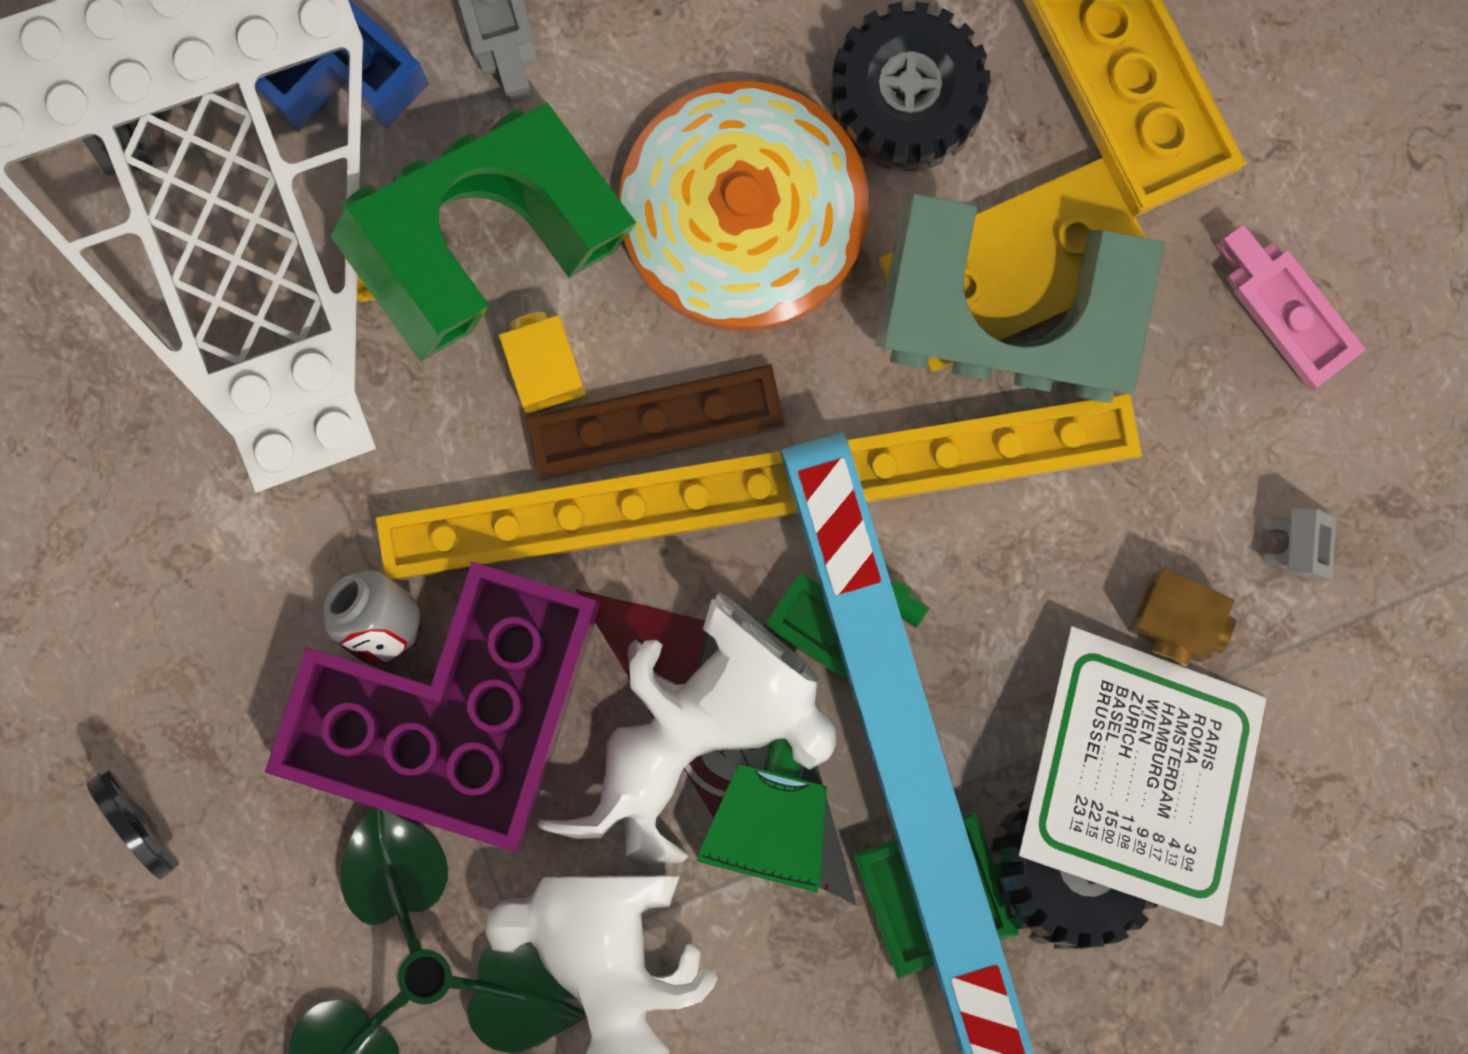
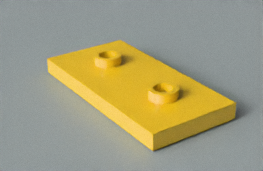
(1138, 96)
(1031, 251)

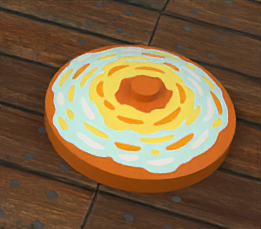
(744, 205)

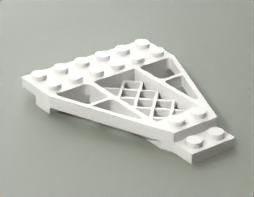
(109, 62)

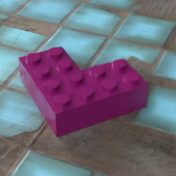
(468, 745)

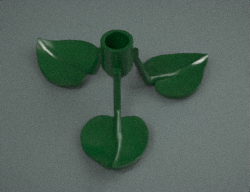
(401, 869)

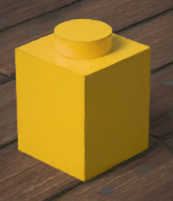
(542, 362)

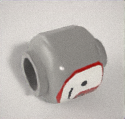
(371, 617)

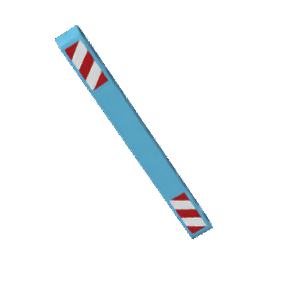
(905, 748)

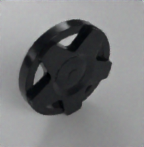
(132, 824)

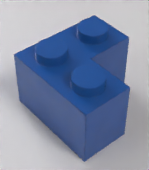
(389, 79)

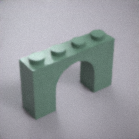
(1093, 346)

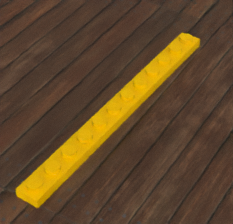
(751, 489)

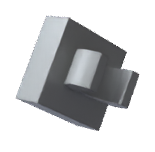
(1310, 543)

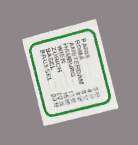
(1144, 777)

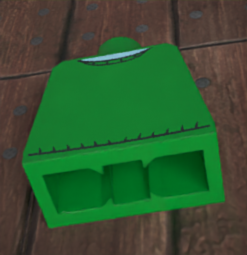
(770, 823)

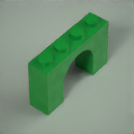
(522, 163)

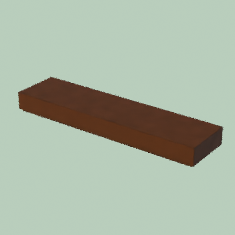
(654, 422)

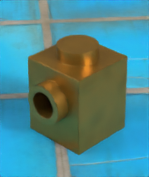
(1183, 618)

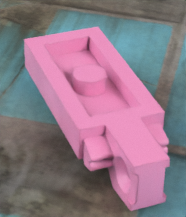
(1289, 308)

